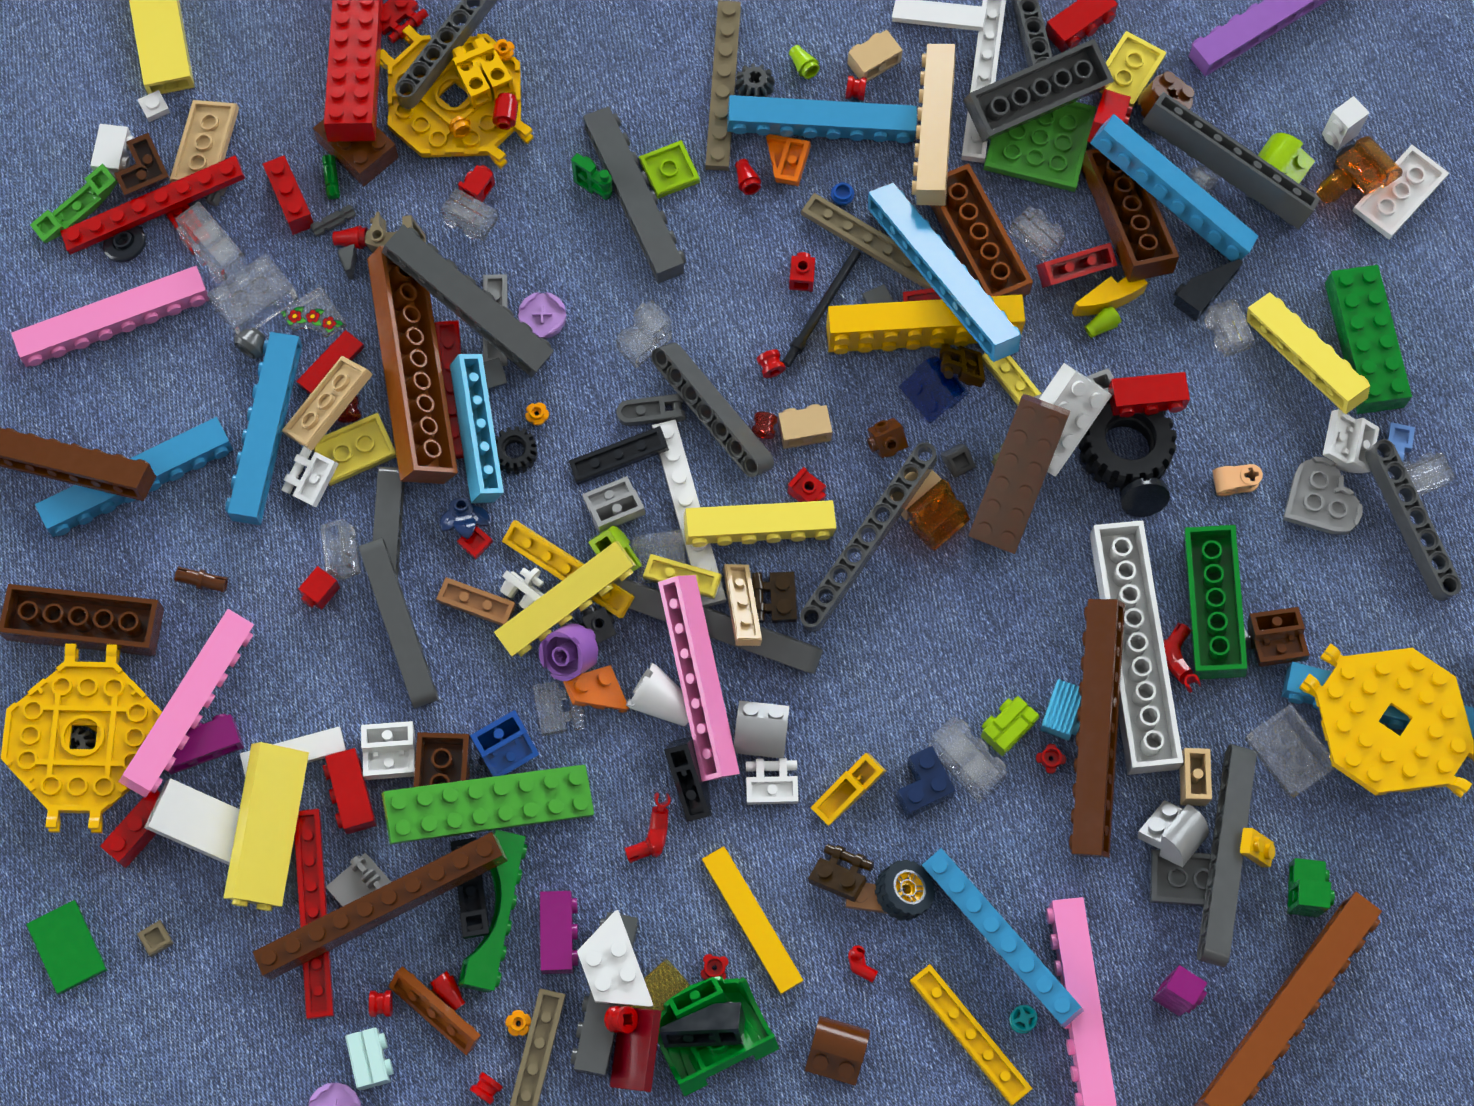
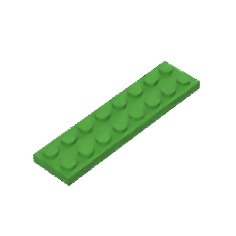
(487, 804)

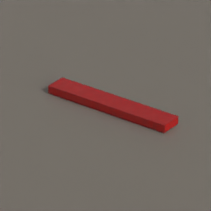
(449, 348)

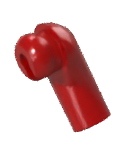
(858, 964)

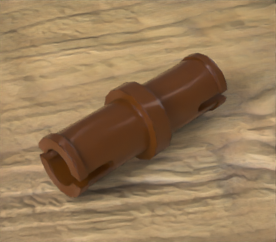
(201, 579)

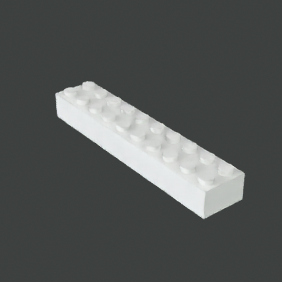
(1146, 696)

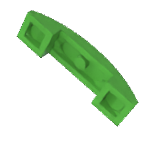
(77, 207)

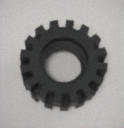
(528, 456)

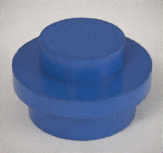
(842, 194)

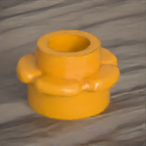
(508, 53)
(460, 127)
(536, 419)
(511, 1020)

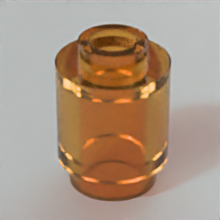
(1334, 186)

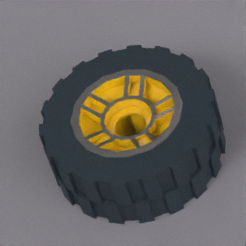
(917, 893)

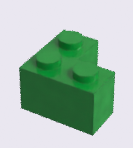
(1309, 888)

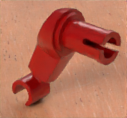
(1175, 660)
(656, 835)

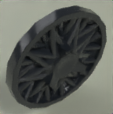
(125, 245)

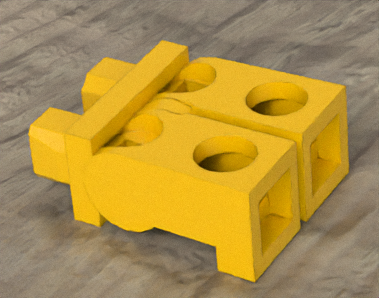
(476, 64)

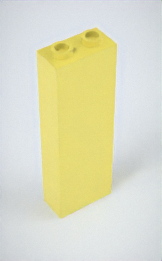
(161, 45)
(266, 826)

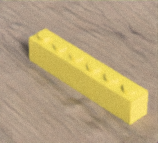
(1308, 353)
(759, 523)
(565, 598)

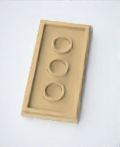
(204, 137)
(326, 403)

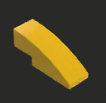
(1109, 294)
(848, 789)

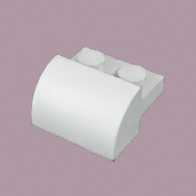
(1348, 441)
(388, 750)

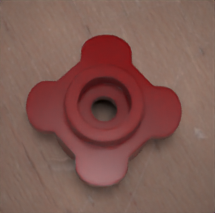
(1051, 751)
(710, 961)

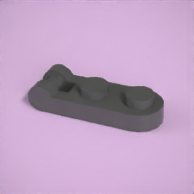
(650, 410)

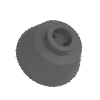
(250, 342)

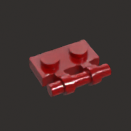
(395, 12)

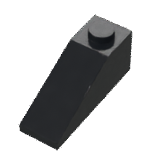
(1203, 289)
(687, 779)
(710, 1026)

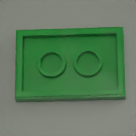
(66, 947)

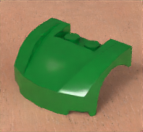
(695, 1064)

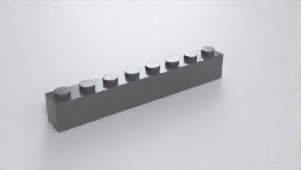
(1231, 160)
(634, 195)
(467, 300)

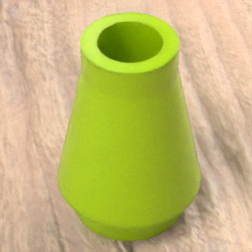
(805, 63)
(1104, 321)

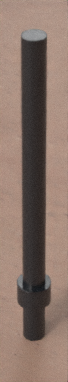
(799, 343)

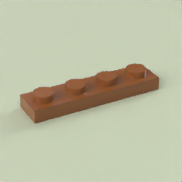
(434, 1010)

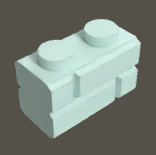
(368, 1058)

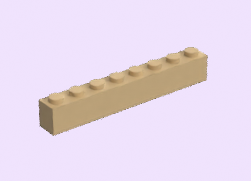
(935, 125)

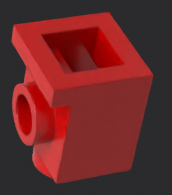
(478, 182)
(802, 279)
(797, 489)

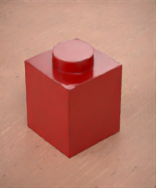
(318, 588)

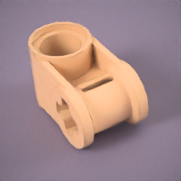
(1232, 479)

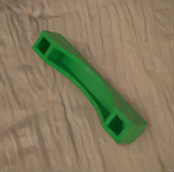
(481, 967)

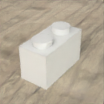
(1345, 123)
(112, 148)

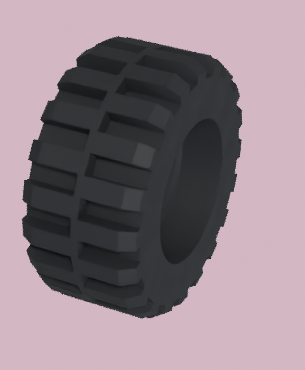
(1119, 471)

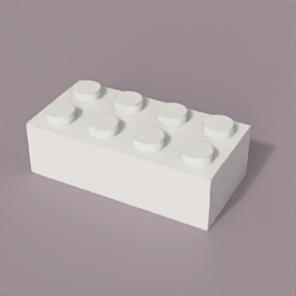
(1084, 400)

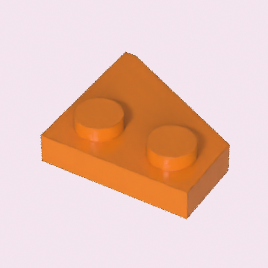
(788, 158)
(597, 689)

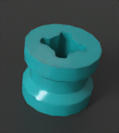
(1027, 1016)

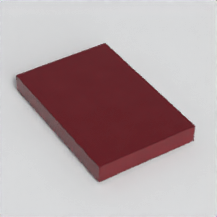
(637, 1053)

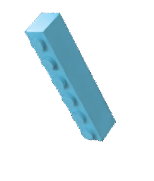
(476, 428)

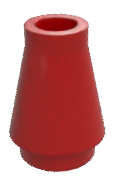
(748, 180)
(350, 236)
(447, 990)

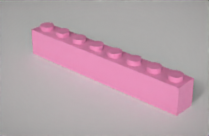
(110, 317)
(698, 677)
(185, 704)
(1078, 977)

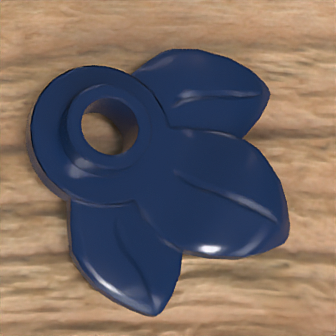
(464, 519)

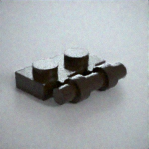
(964, 363)
(782, 596)
(838, 879)

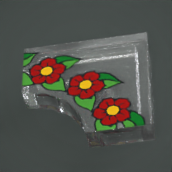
(314, 312)

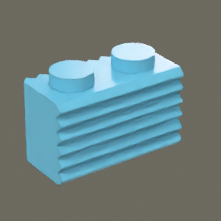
(1062, 711)

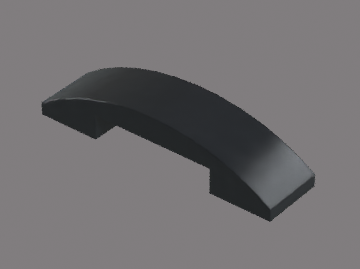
(472, 902)

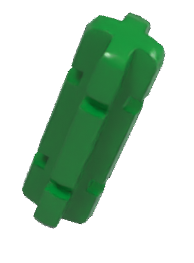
(331, 177)

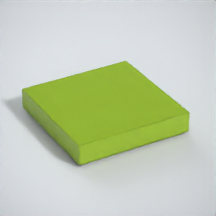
(669, 169)

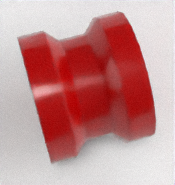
(856, 88)
(771, 363)
(380, 1003)
(621, 1019)
(486, 1088)

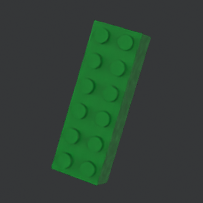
(1368, 336)
(1215, 602)

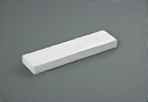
(939, 14)
(317, 744)

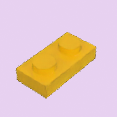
(1257, 847)

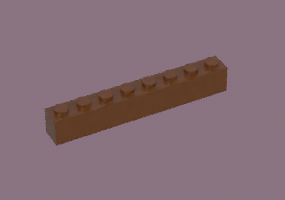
(75, 464)

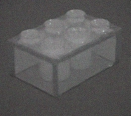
(209, 243)
(252, 295)
(1291, 751)
(968, 759)

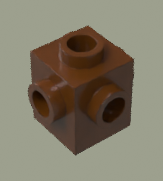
(887, 438)

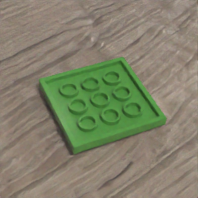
(1045, 149)

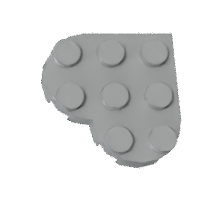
(1321, 500)

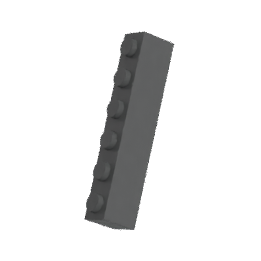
(595, 1039)

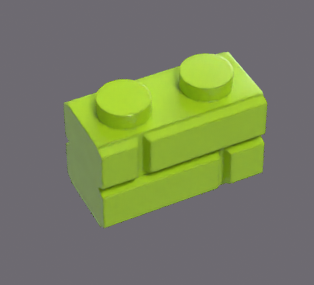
(1009, 726)

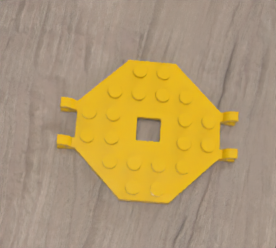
(427, 123)
(41, 730)
(1371, 753)

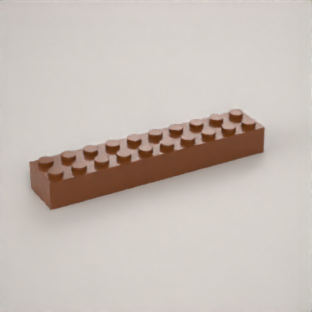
(412, 374)
(1293, 1003)

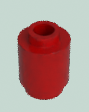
(505, 111)

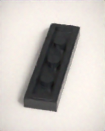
(618, 455)

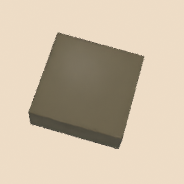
(155, 938)

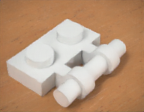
(315, 478)
(772, 789)

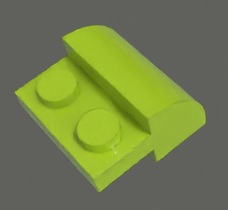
(1286, 155)

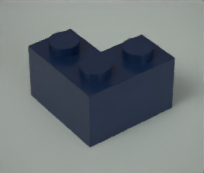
(931, 784)

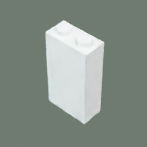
(194, 820)

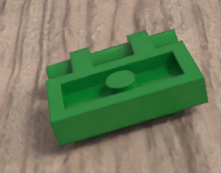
(589, 178)

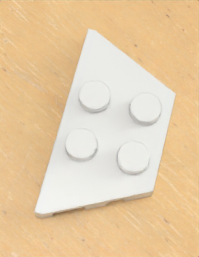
(613, 967)

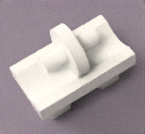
(515, 582)

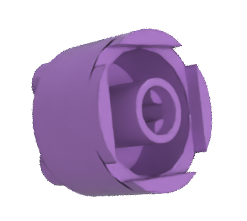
(569, 651)

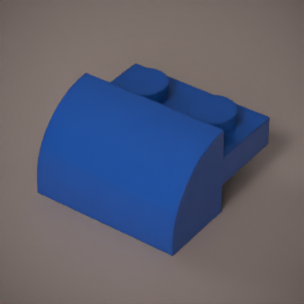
(504, 744)

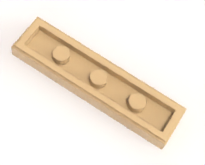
(742, 605)

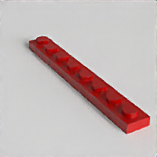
(152, 204)
(312, 907)

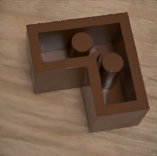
(146, 172)

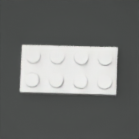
(1393, 205)

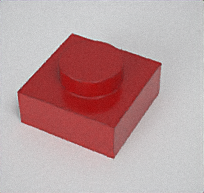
(476, 543)

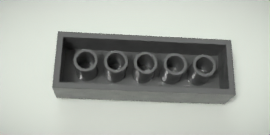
(1038, 90)

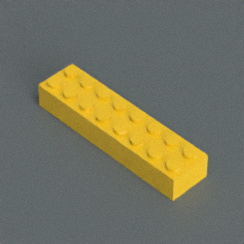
(906, 325)

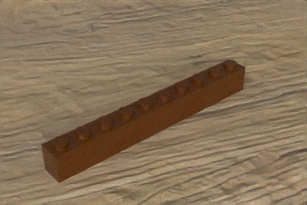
(1098, 728)
(379, 906)

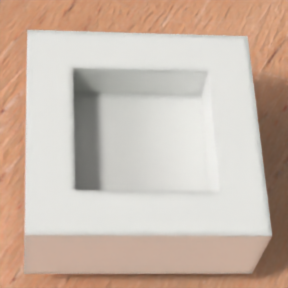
(153, 106)

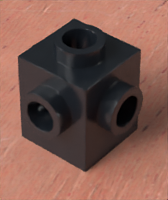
(603, 619)

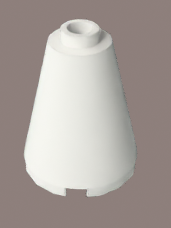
(659, 697)

